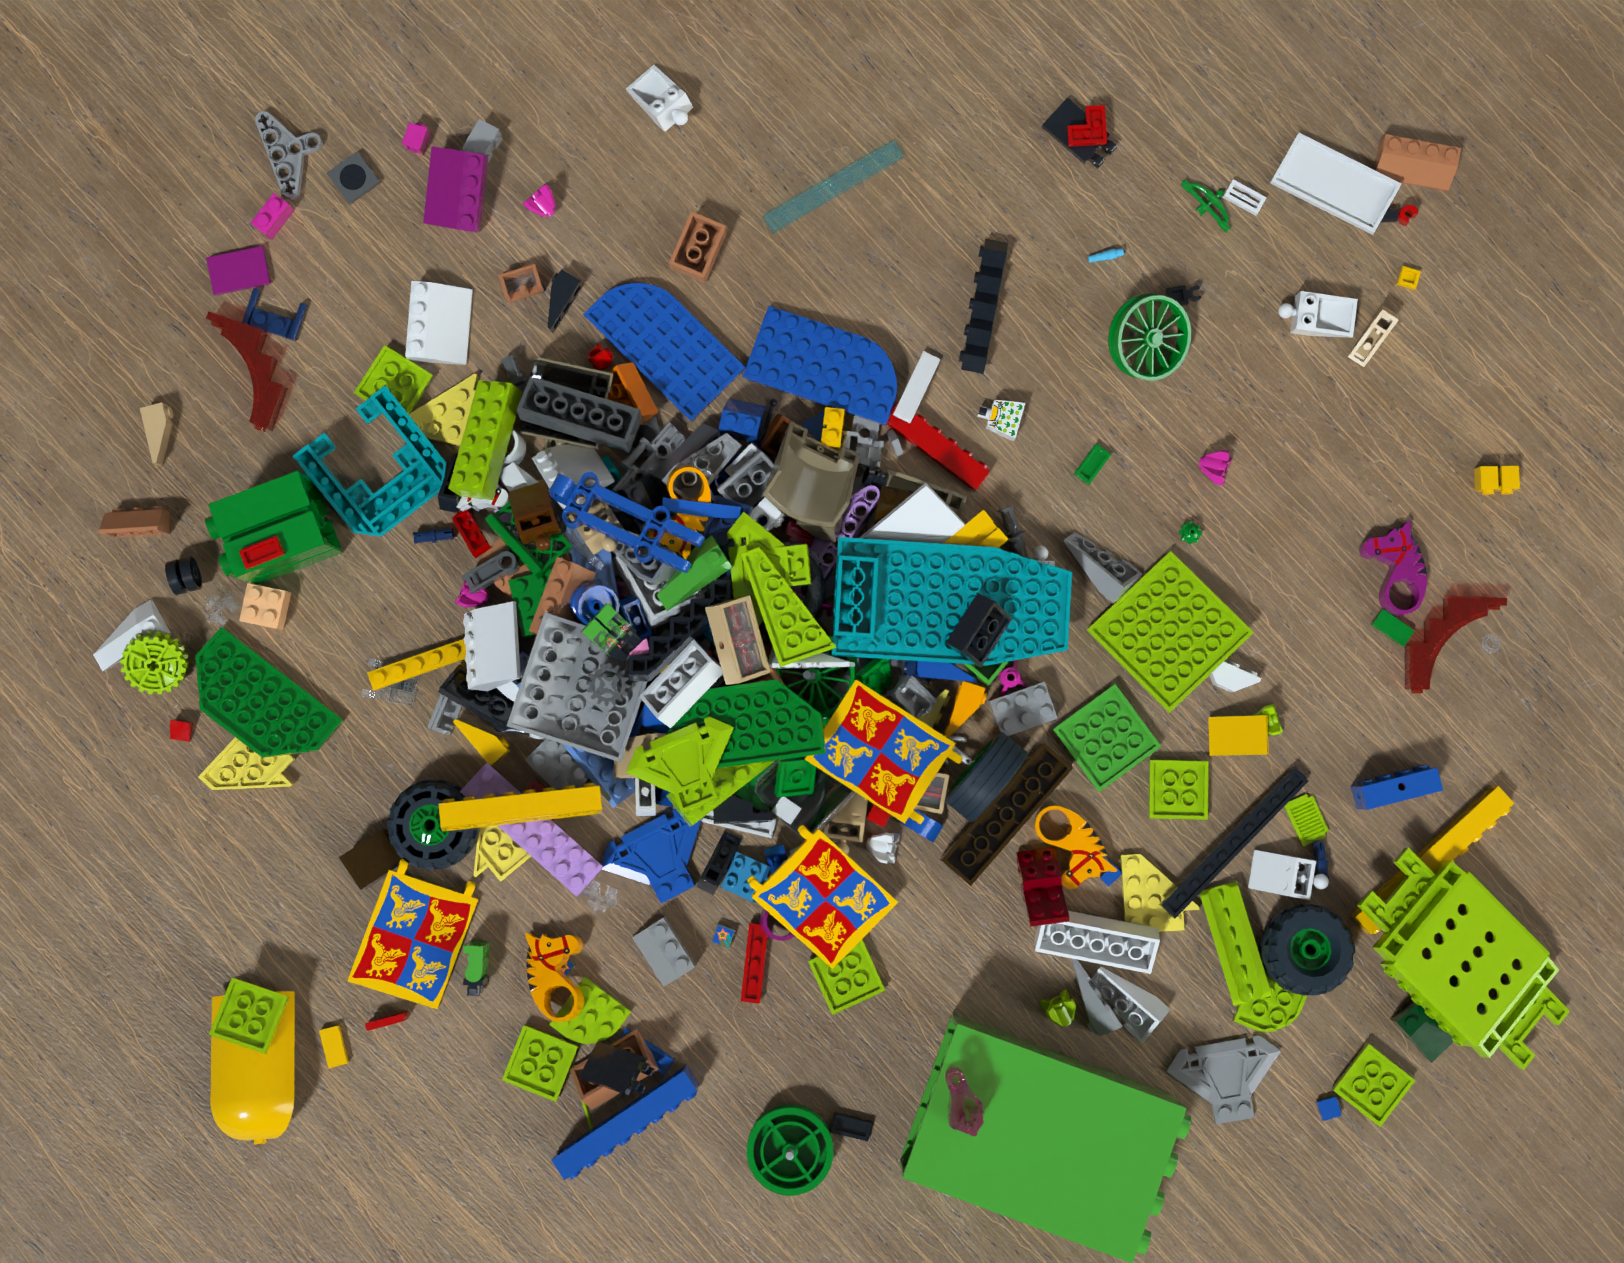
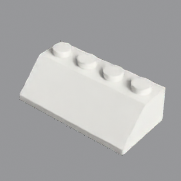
(681, 684)

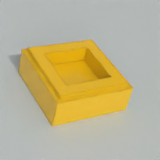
(1408, 277)

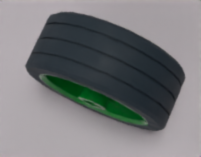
(986, 776)

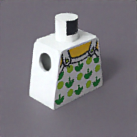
(1003, 417)

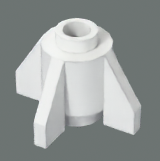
(883, 846)

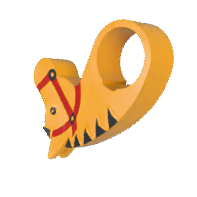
(692, 522)
(1087, 852)
(544, 972)

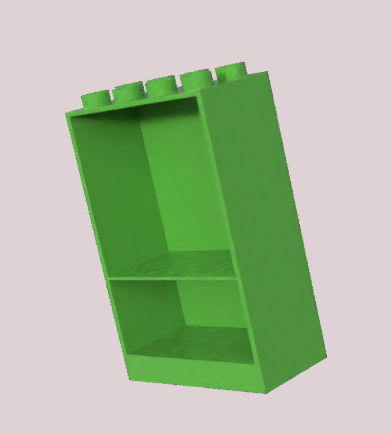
(1056, 1143)

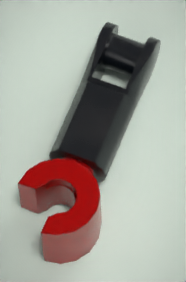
(1393, 215)

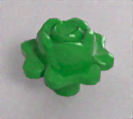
(1190, 532)

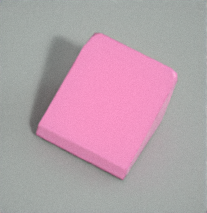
(641, 649)

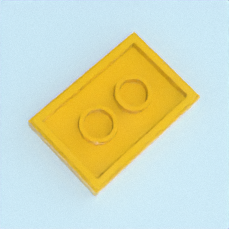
(1238, 735)

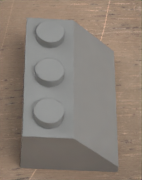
(749, 481)
(664, 951)

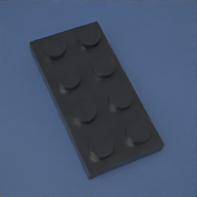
(489, 705)

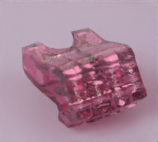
(957, 1095)

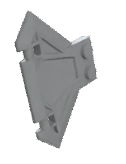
(1226, 1074)

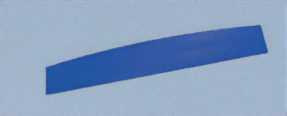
(701, 508)

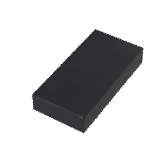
(851, 1126)

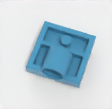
(739, 871)

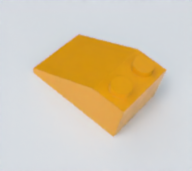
(966, 702)

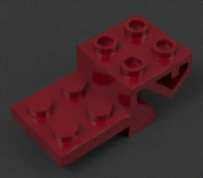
(1042, 886)

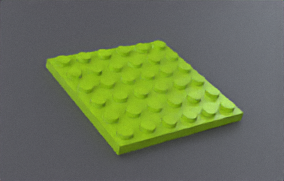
(1170, 632)

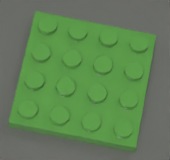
(1106, 737)

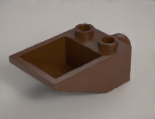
(534, 514)

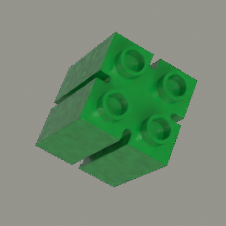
(281, 508)

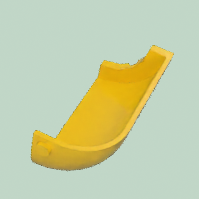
(254, 1089)

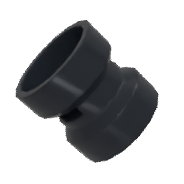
(874, 477)

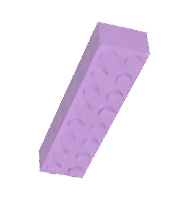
(540, 839)

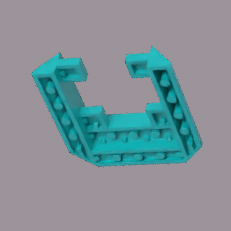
(379, 511)

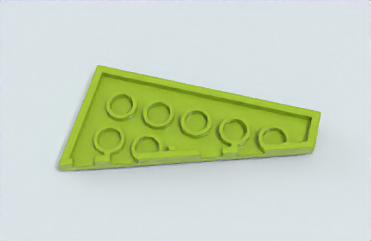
(787, 620)

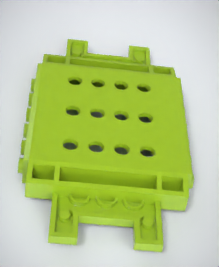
(1420, 911)

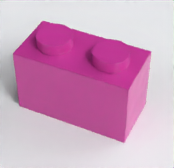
(272, 216)

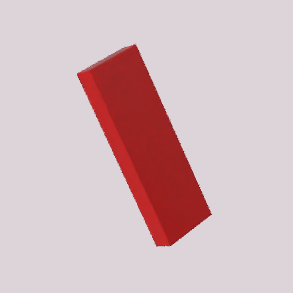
(471, 533)

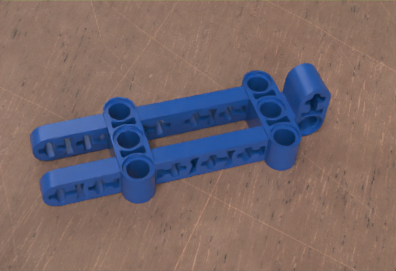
(567, 493)

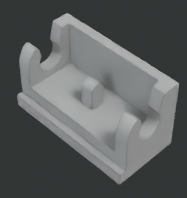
(913, 697)
(444, 715)

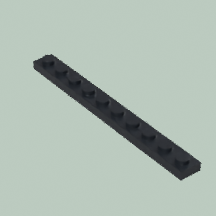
(1234, 842)

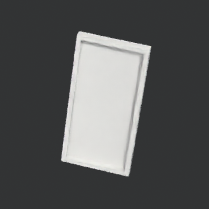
(1335, 183)
(918, 519)

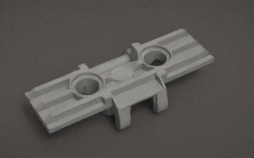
(668, 437)
(868, 448)

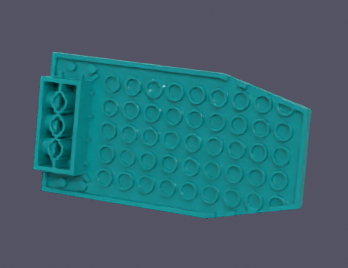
(910, 596)

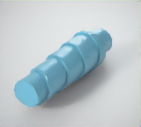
(1106, 255)

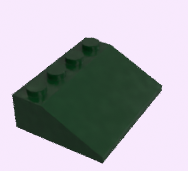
(1424, 1030)

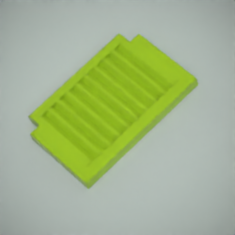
(1306, 819)

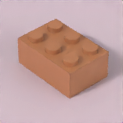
(698, 247)

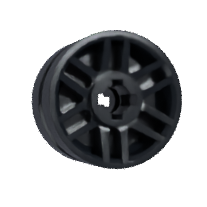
(183, 575)

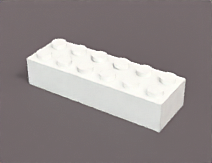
(1100, 941)

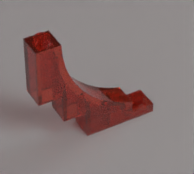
(249, 342)
(1456, 614)

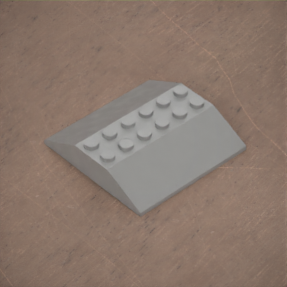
(555, 694)

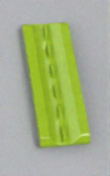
(1235, 943)

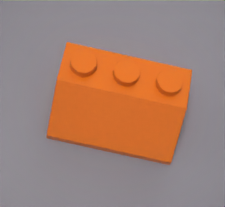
(630, 390)

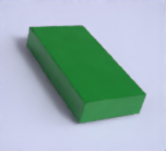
(1092, 464)
(1392, 627)

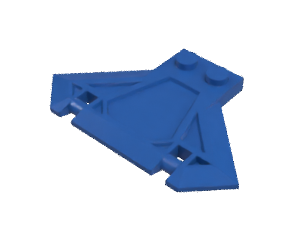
(656, 855)

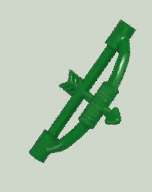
(1223, 224)

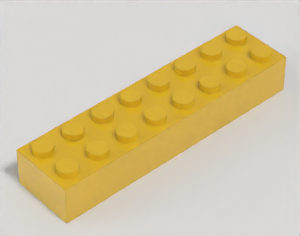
(520, 808)

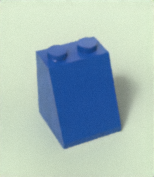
(742, 420)

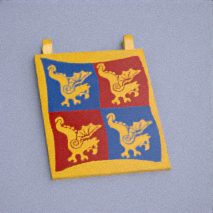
(882, 752)
(823, 897)
(413, 938)

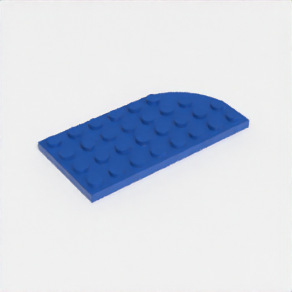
(666, 344)
(823, 365)

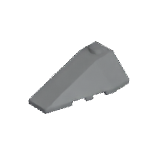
(1107, 573)

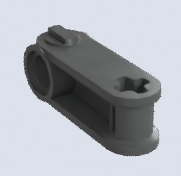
(491, 571)

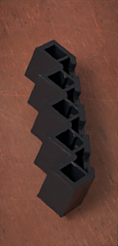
(983, 306)
(682, 631)

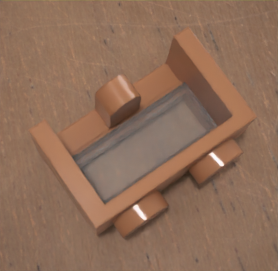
(521, 283)

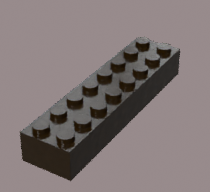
(1006, 814)

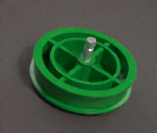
(790, 1150)

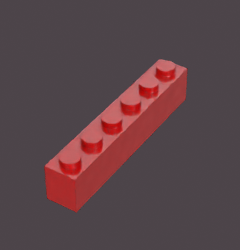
(940, 449)

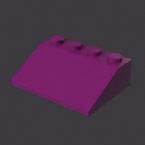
(455, 189)

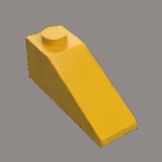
(489, 746)

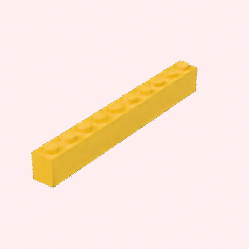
(1449, 843)

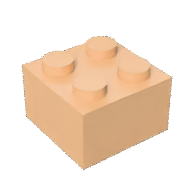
(265, 606)

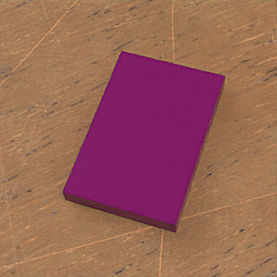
(238, 270)

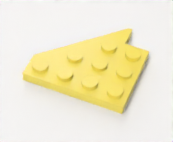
(447, 414)
(242, 769)
(498, 853)
(1143, 891)

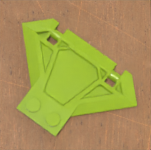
(789, 561)
(684, 762)

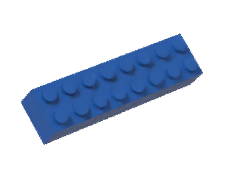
(625, 1122)

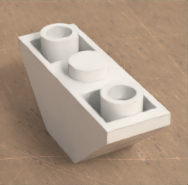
(1231, 678)

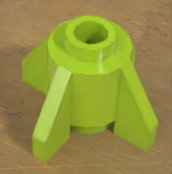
(1274, 725)
(1060, 1009)

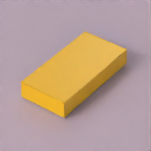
(333, 1046)

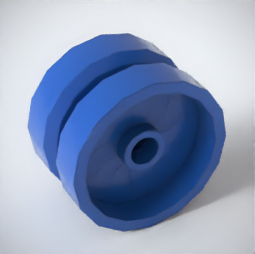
(589, 599)

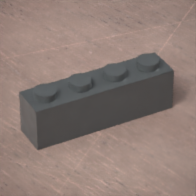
(697, 440)

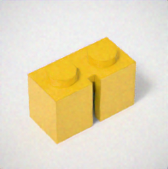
(833, 427)
(1494, 479)

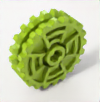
(156, 647)

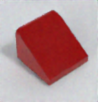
(180, 730)

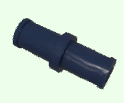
(433, 535)
(1320, 858)

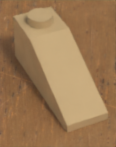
(1373, 335)
(157, 427)

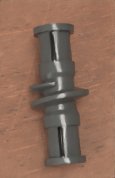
(514, 373)
(1013, 532)

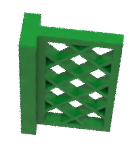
(520, 549)

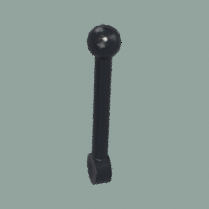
(773, 402)

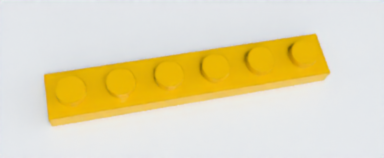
(417, 665)

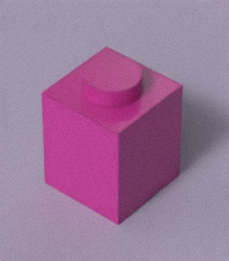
(416, 138)

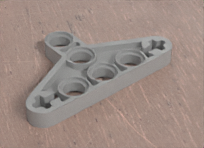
(289, 160)

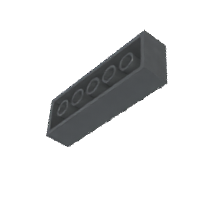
(579, 414)

